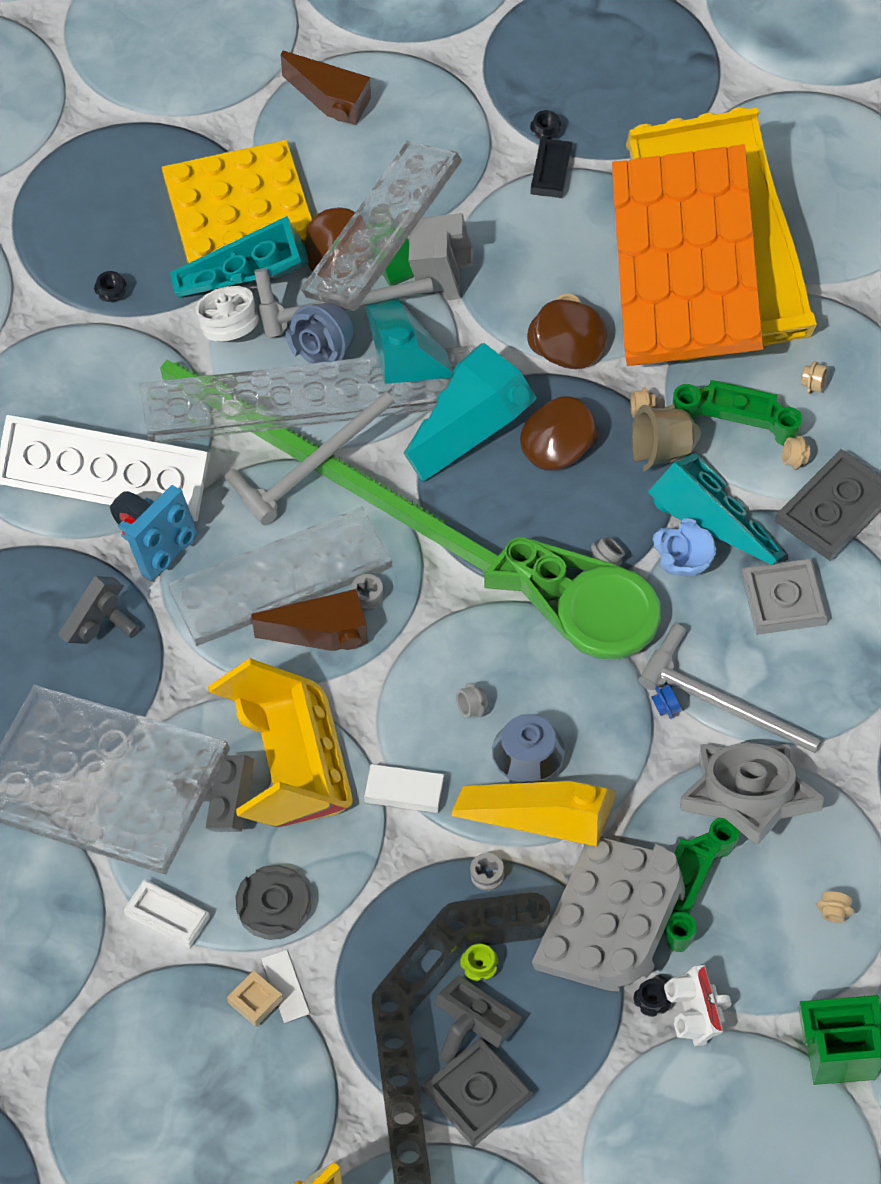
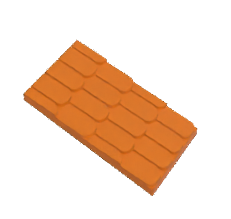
(686, 256)

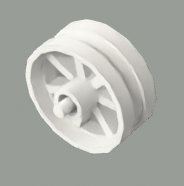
(227, 313)

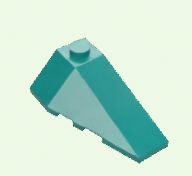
(271, 247)
(404, 345)
(476, 404)
(697, 493)

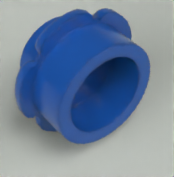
(666, 701)

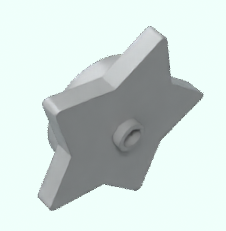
(750, 788)

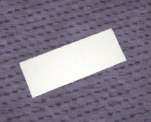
(283, 978)

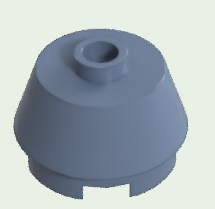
(320, 332)

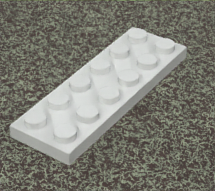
(96, 463)

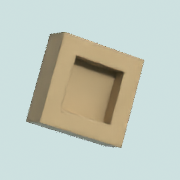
(254, 998)

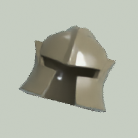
(663, 435)

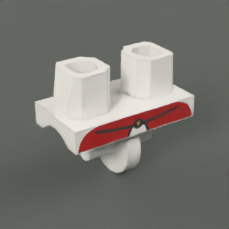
(701, 1006)

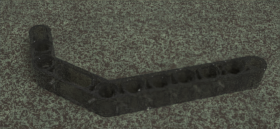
(410, 995)

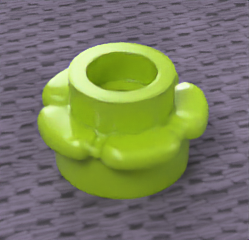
(482, 953)

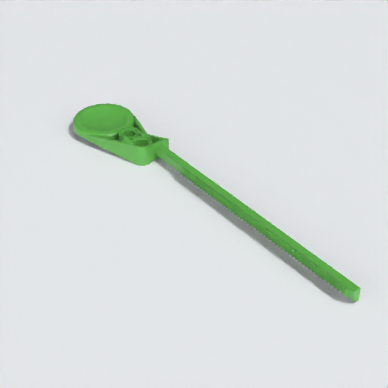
(600, 611)

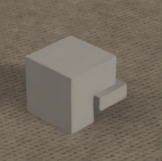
(439, 250)

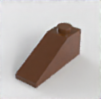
(330, 88)
(319, 623)

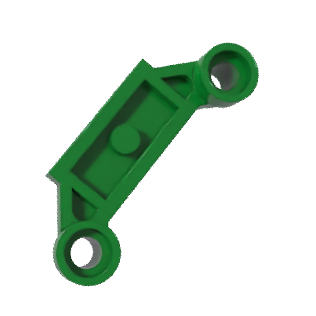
(739, 406)
(695, 862)

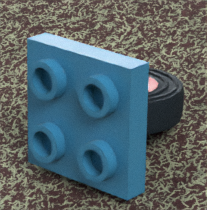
(154, 528)

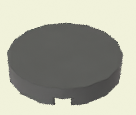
(273, 902)

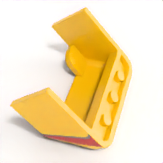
(297, 742)

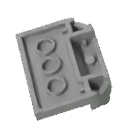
(611, 915)

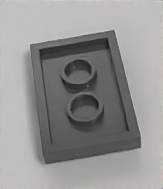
(833, 505)

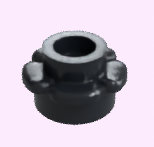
(546, 125)
(109, 280)
(649, 988)

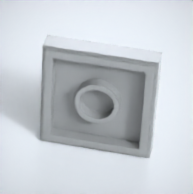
(784, 596)

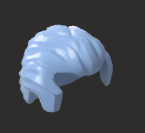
(685, 549)

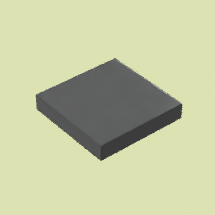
(477, 1091)

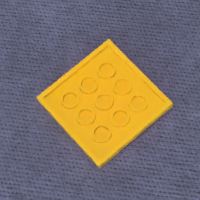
(234, 195)

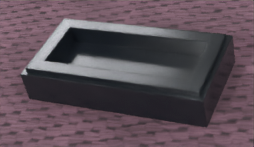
(551, 168)

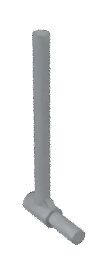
(276, 317)
(264, 504)
(661, 671)

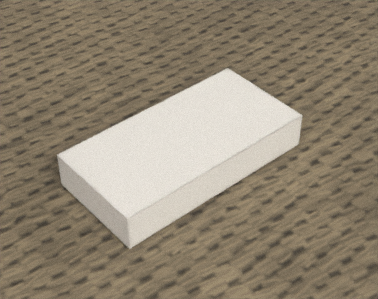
(404, 788)
(166, 913)

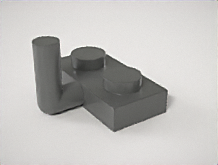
(94, 605)
(228, 793)
(476, 1012)

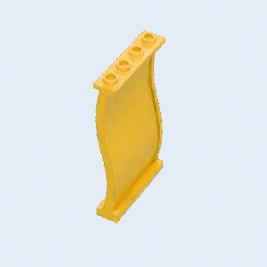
(780, 280)

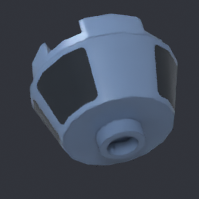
(528, 750)

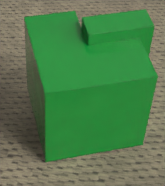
(842, 1038)

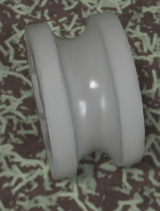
(375, 596)
(493, 862)

